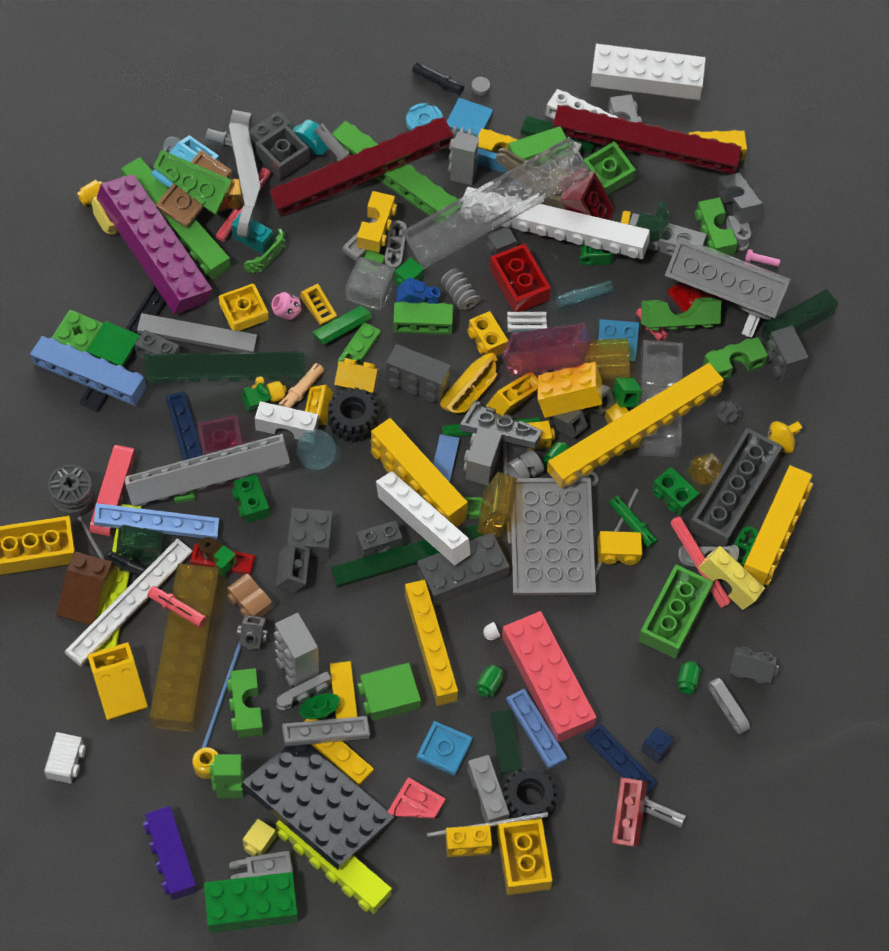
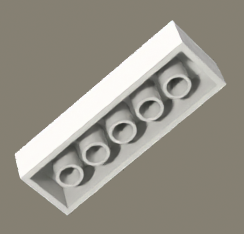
(648, 71)

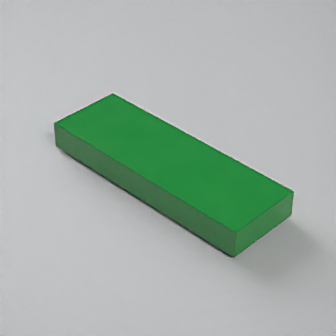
(342, 325)

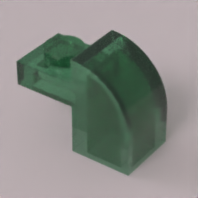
(656, 224)

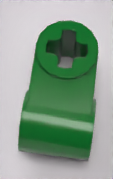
(595, 256)

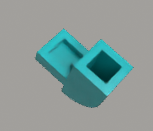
(310, 138)

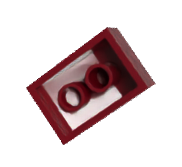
(588, 198)

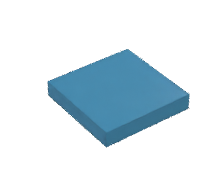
(469, 115)
(444, 748)

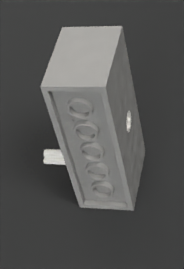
(729, 278)

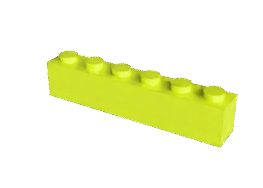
(353, 876)

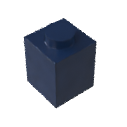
(657, 744)

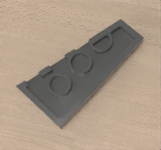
(512, 431)

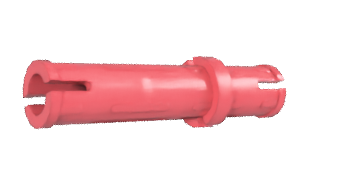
(157, 594)

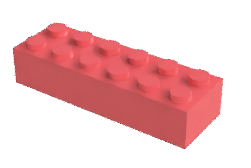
(548, 676)

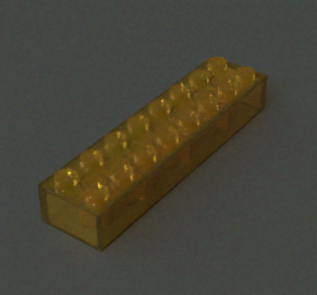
(185, 650)

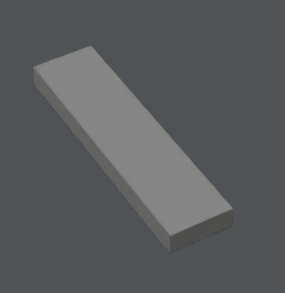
(325, 731)

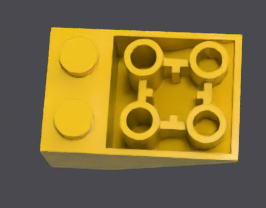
(117, 681)

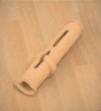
(295, 393)

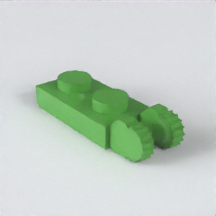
(361, 343)

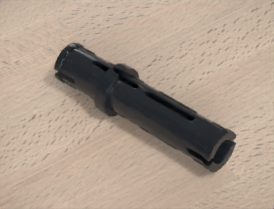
(445, 82)

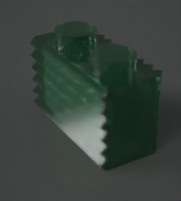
(139, 543)

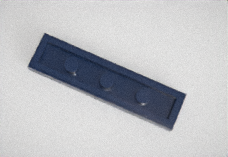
(184, 425)
(617, 756)

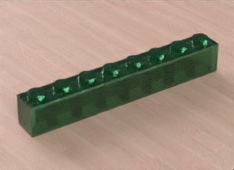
(224, 365)

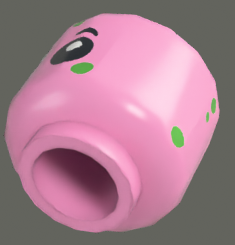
(286, 306)

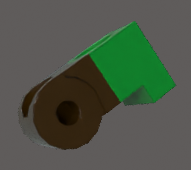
(219, 554)

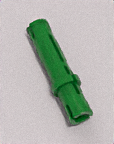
(633, 521)

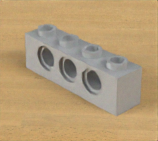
(673, 235)

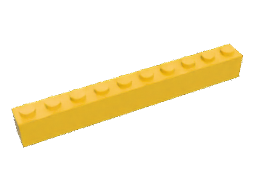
(635, 425)

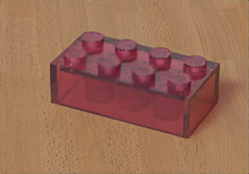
(547, 349)

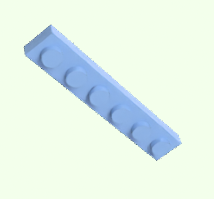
(161, 521)

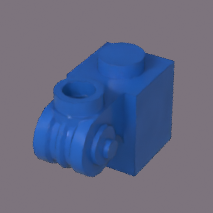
(416, 292)

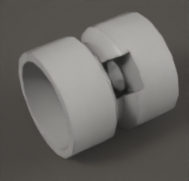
(526, 466)

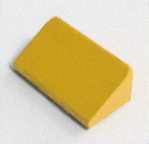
(318, 402)

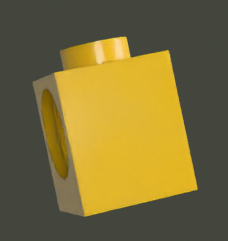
(547, 434)

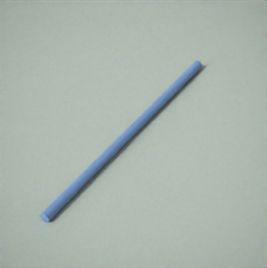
(221, 697)

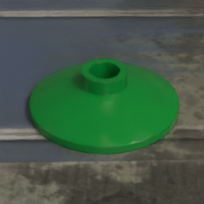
(319, 706)

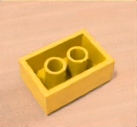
(569, 389)
(524, 856)

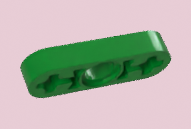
(746, 547)

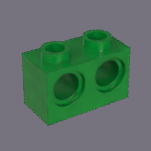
(678, 489)

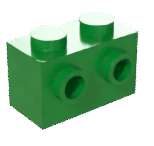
(250, 498)

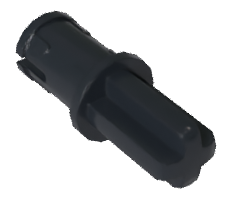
(124, 563)

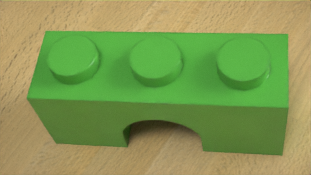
(710, 214)
(749, 353)
(246, 720)
(227, 775)

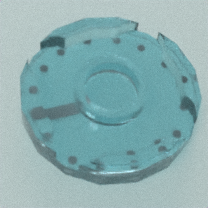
(316, 449)

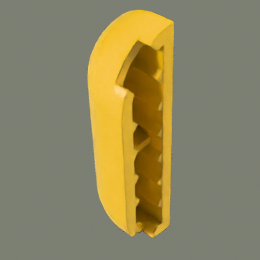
(470, 385)

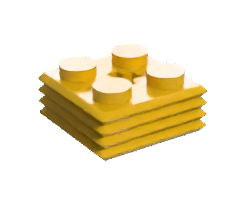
(254, 307)

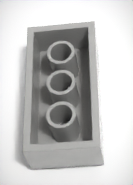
(295, 650)

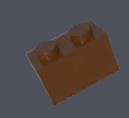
(86, 588)

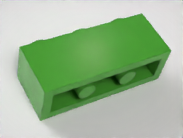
(536, 144)
(423, 318)

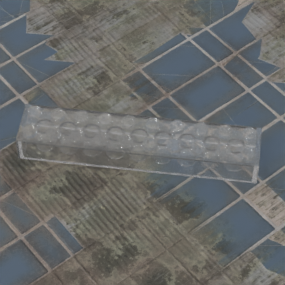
(496, 203)

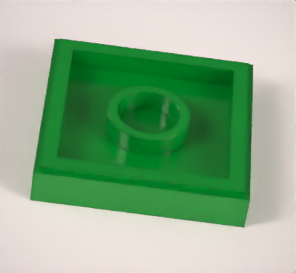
(113, 344)

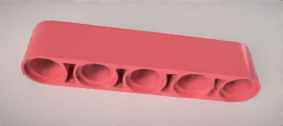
(114, 485)

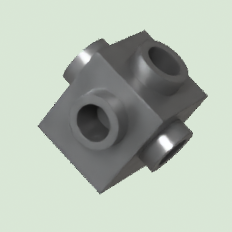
(252, 632)

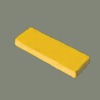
(343, 687)

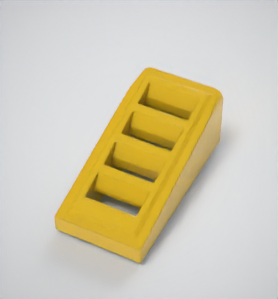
(305, 296)

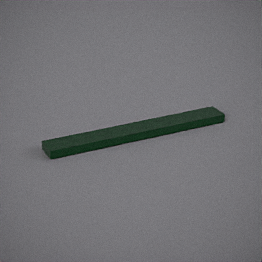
(389, 560)

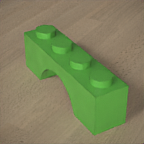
(702, 312)

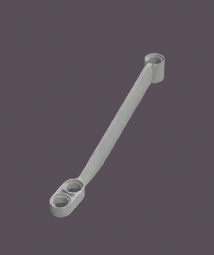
(246, 167)

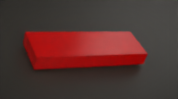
(244, 561)

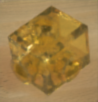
(705, 468)

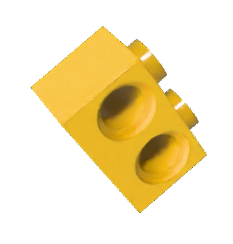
(491, 334)
(468, 841)

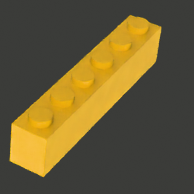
(431, 643)

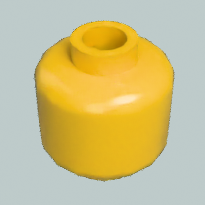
(202, 760)

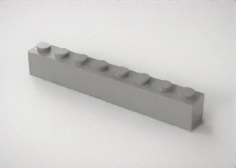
(207, 470)

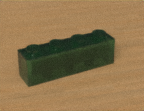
(803, 315)

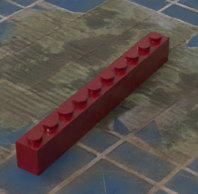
(648, 139)
(361, 166)

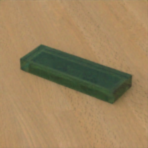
(505, 741)

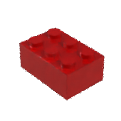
(520, 278)

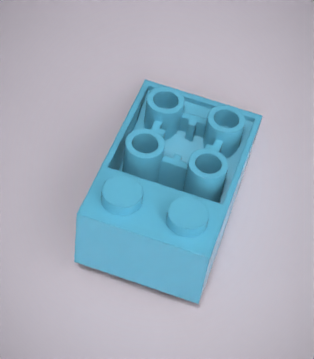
(187, 150)

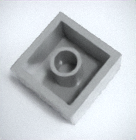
(482, 455)

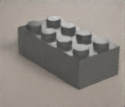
(477, 570)

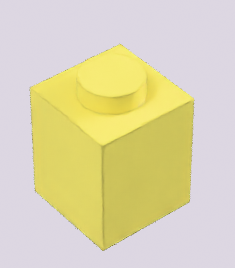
(259, 838)

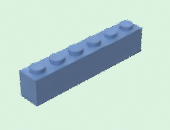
(88, 370)

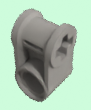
(741, 231)

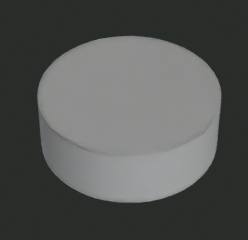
(480, 86)

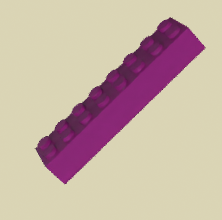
(154, 243)

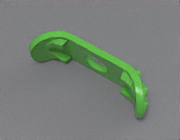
(261, 263)

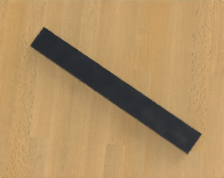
(151, 305)

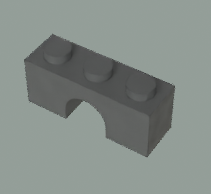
(745, 202)
(574, 422)

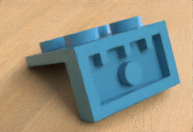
(620, 329)

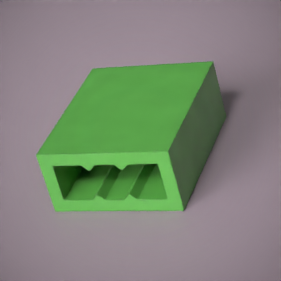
(389, 692)

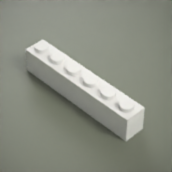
(423, 518)

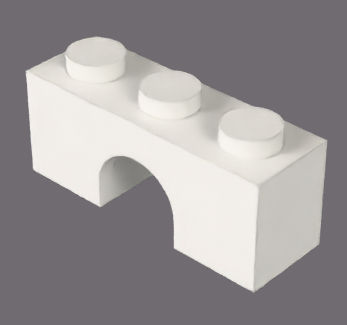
(271, 417)

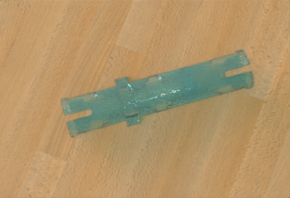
(577, 296)

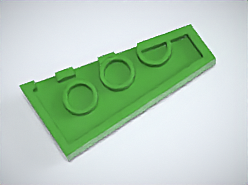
(199, 183)

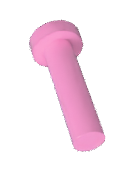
(760, 258)

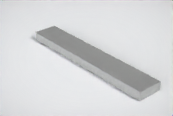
(197, 333)

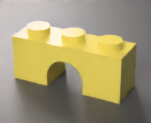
(723, 566)

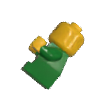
(271, 392)

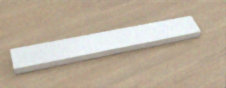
(128, 602)

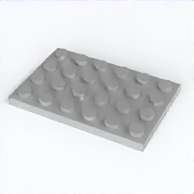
(552, 538)

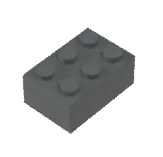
(417, 374)

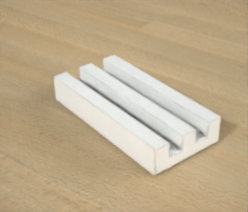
(526, 319)

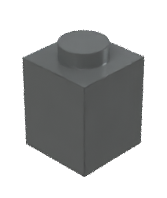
(500, 241)

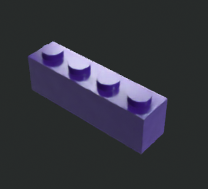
(170, 852)

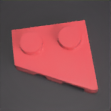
(416, 802)

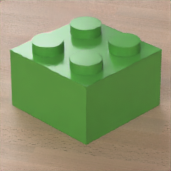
(611, 167)

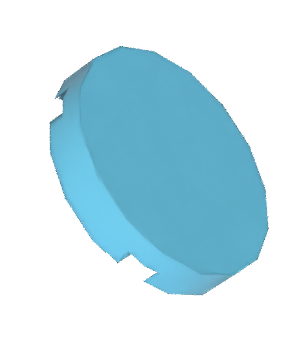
(421, 115)

